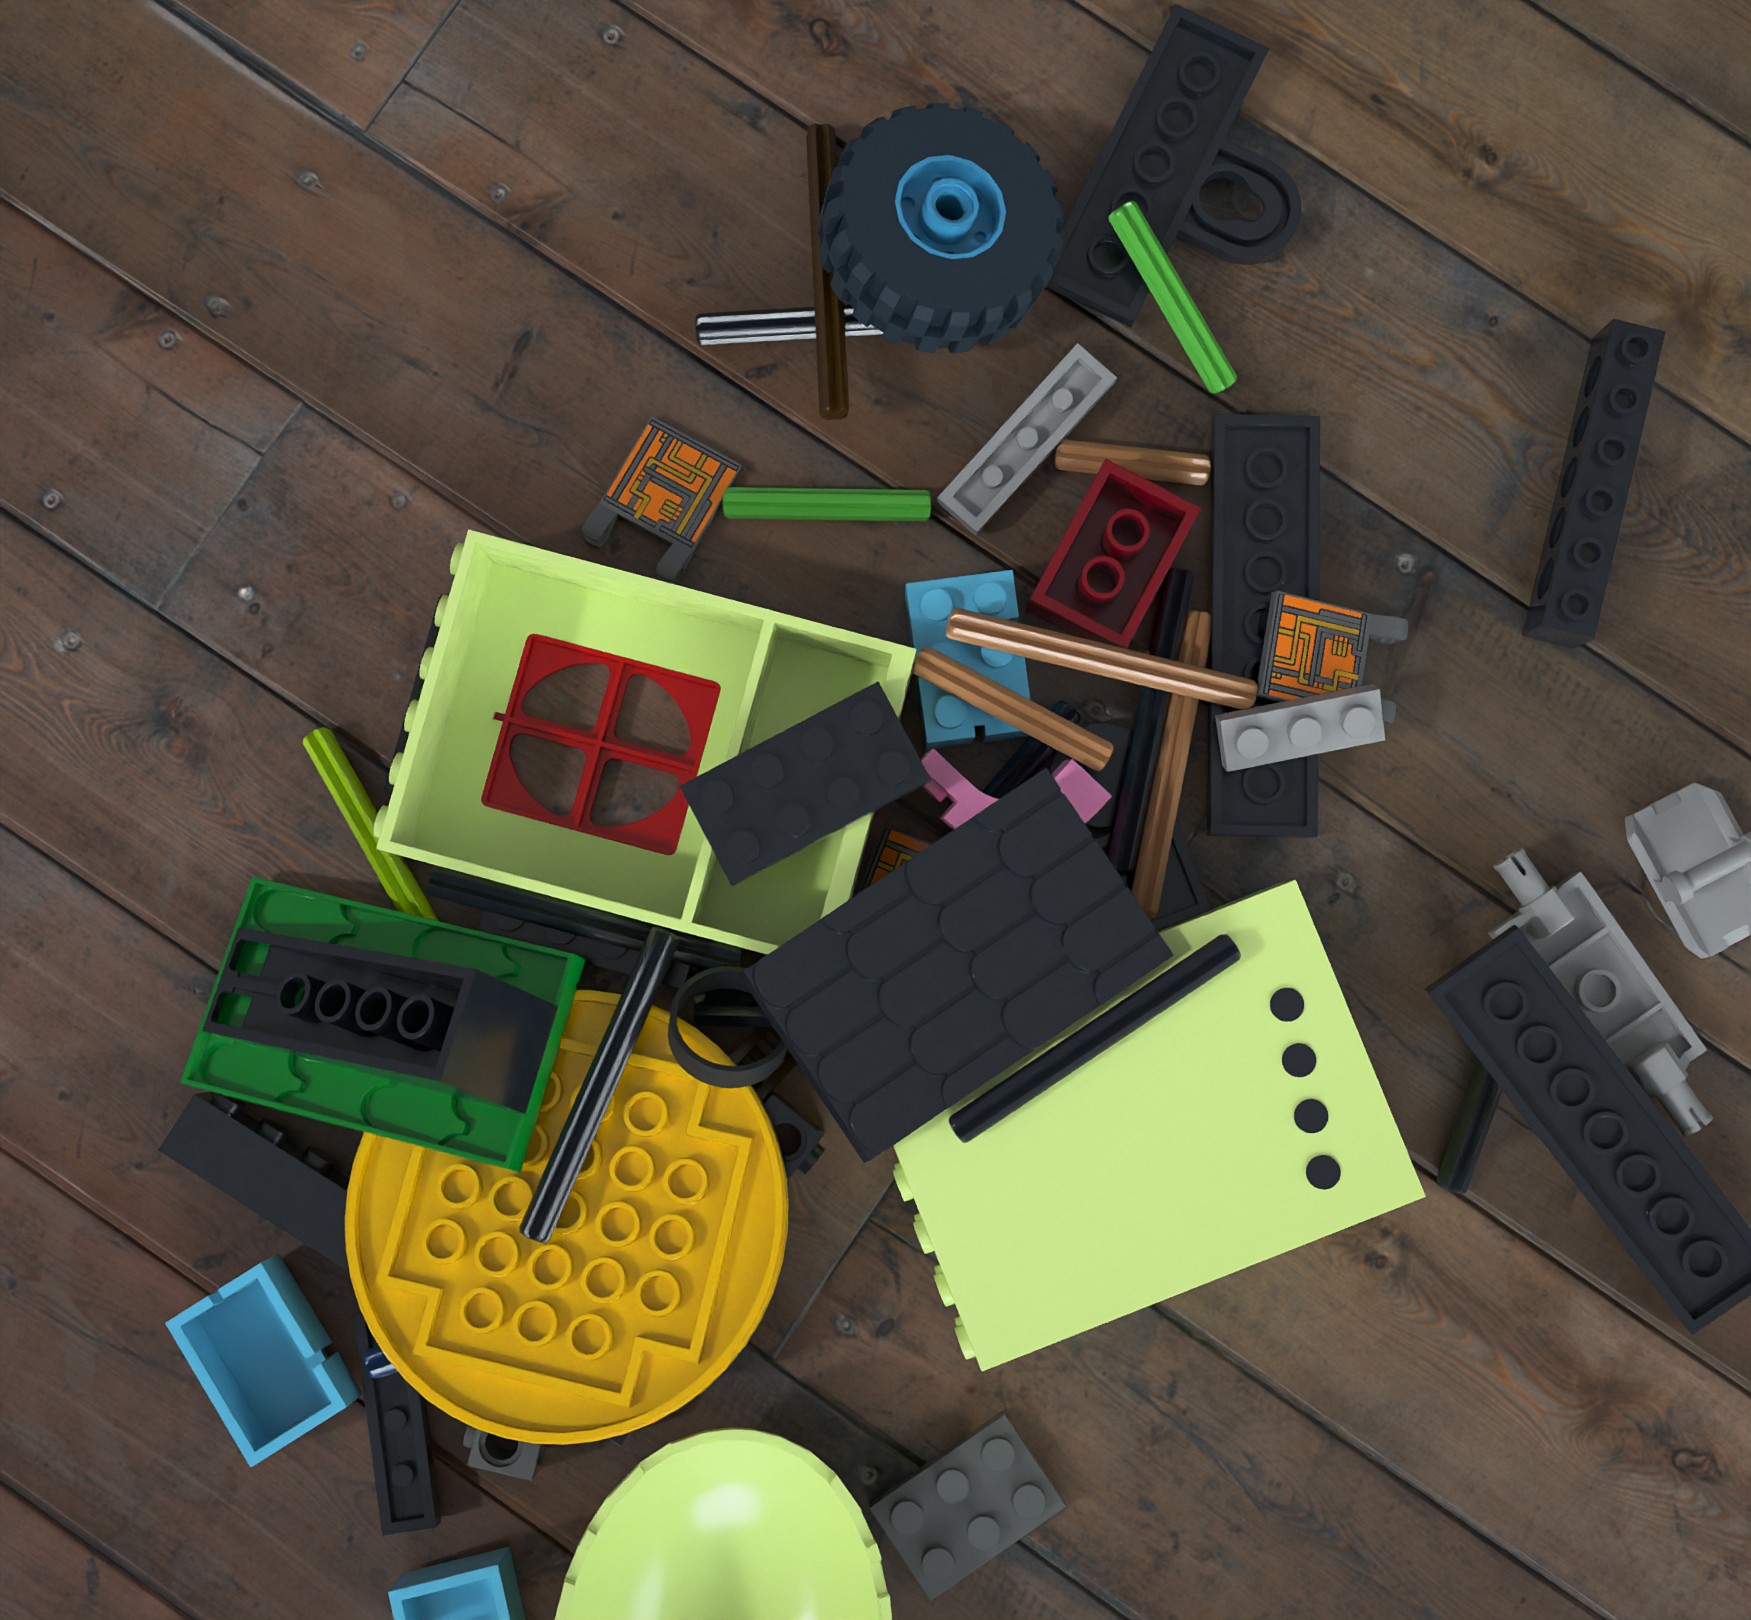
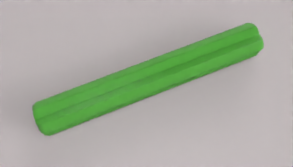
(1172, 297)
(826, 504)

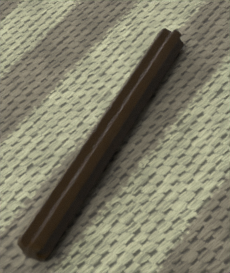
(828, 308)

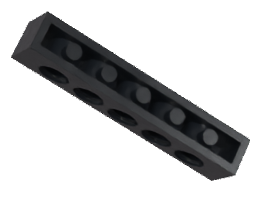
(1593, 484)

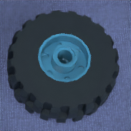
(940, 228)

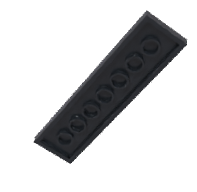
(1260, 543)
(1600, 1126)

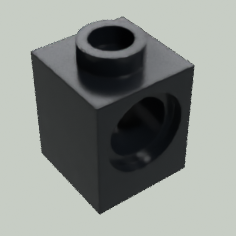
(810, 1150)

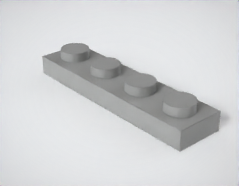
(1026, 439)

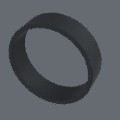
(703, 1070)

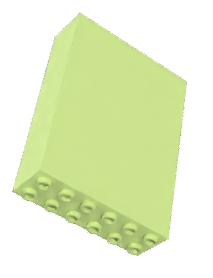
(1162, 1150)

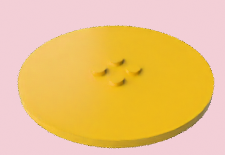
(635, 1292)

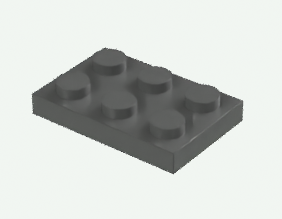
(967, 1505)

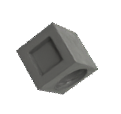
(487, 1455)

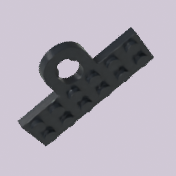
(1161, 158)

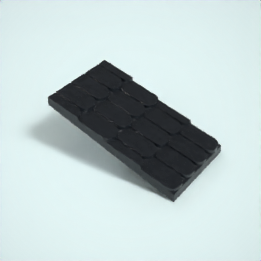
(955, 965)

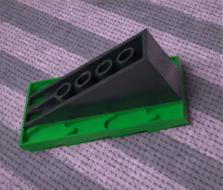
(385, 1023)

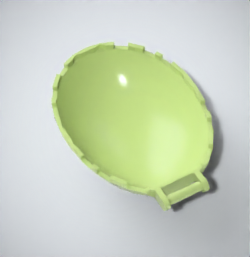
(727, 1532)

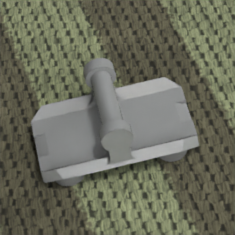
(1696, 866)

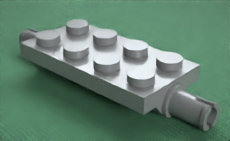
(1608, 983)

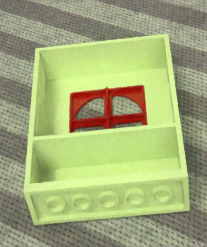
(725, 664)

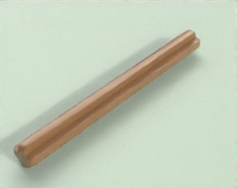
(1100, 659)
(1170, 771)

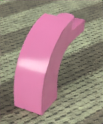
(1079, 787)

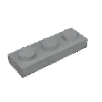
(1300, 727)

